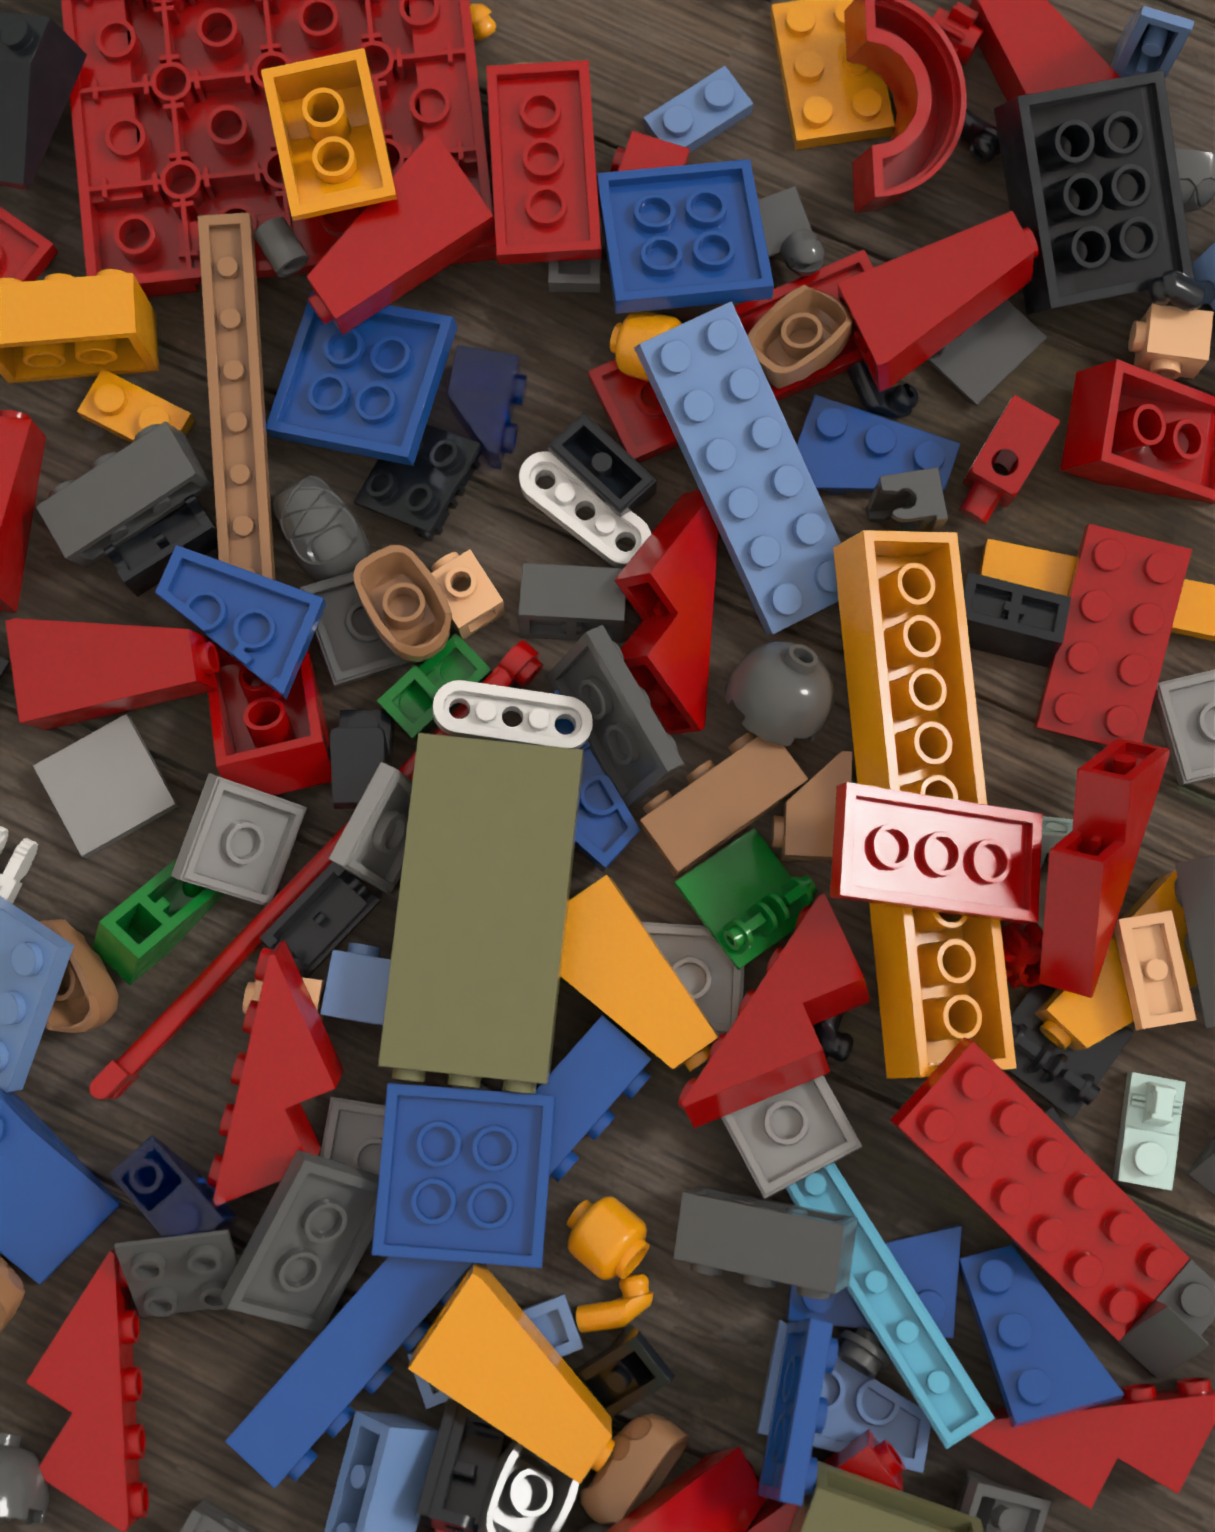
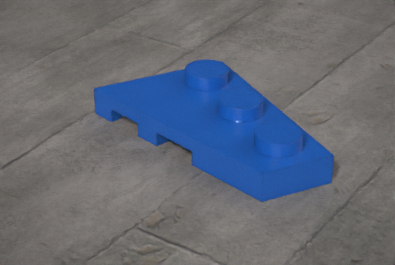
(853, 448)
(244, 613)
(603, 818)
(929, 1265)
(1031, 1344)

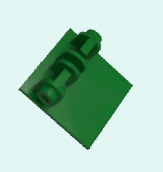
(746, 897)

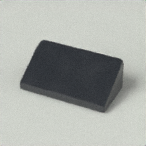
(603, 466)

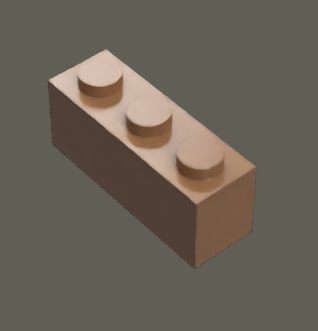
(720, 801)

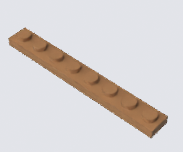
(236, 392)

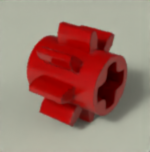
(960, 30)
(1022, 953)

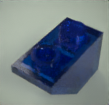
(483, 398)
(170, 1191)

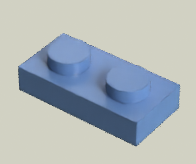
(700, 111)

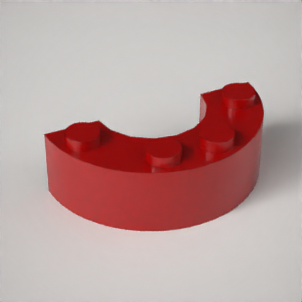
(927, 90)

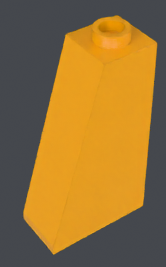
(630, 979)
(1083, 1020)
(511, 1376)

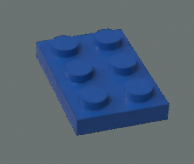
(797, 1411)

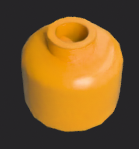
(634, 330)
(607, 1238)

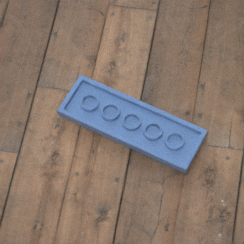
(745, 465)

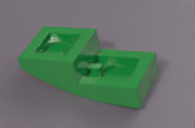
(413, 694)

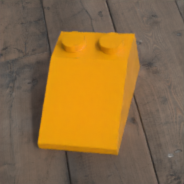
(329, 134)

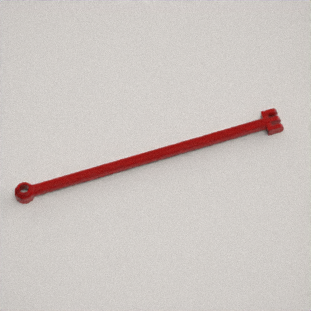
(517, 666)

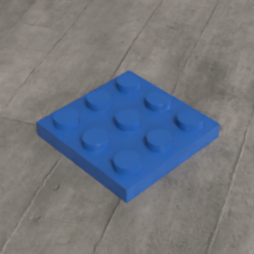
(684, 236)
(365, 387)
(464, 1175)

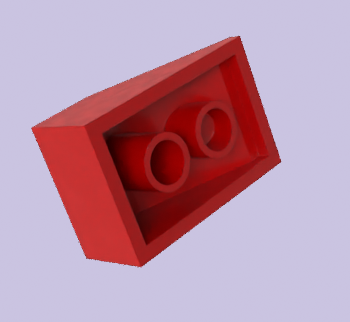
(1141, 432)
(265, 738)

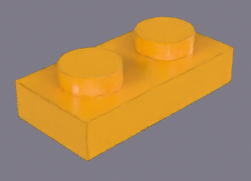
(128, 409)

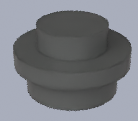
(862, 1352)

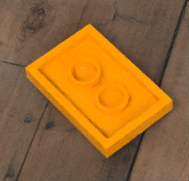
(824, 93)

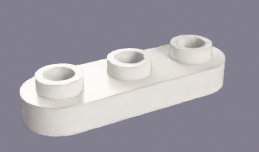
(568, 496)
(490, 702)

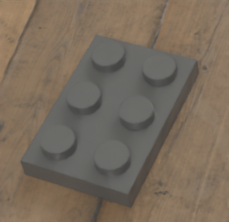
(625, 729)
(306, 1243)

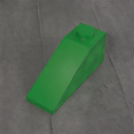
(151, 923)

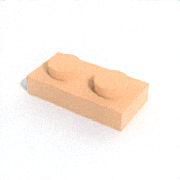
(1154, 970)

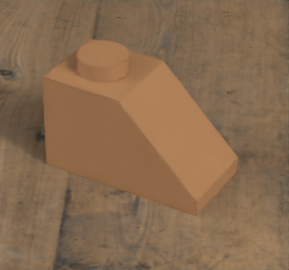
(808, 817)

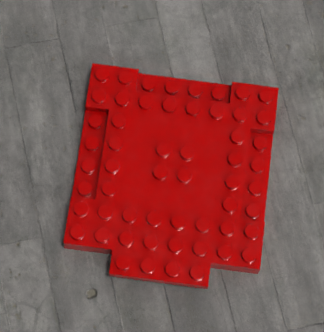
(182, 127)

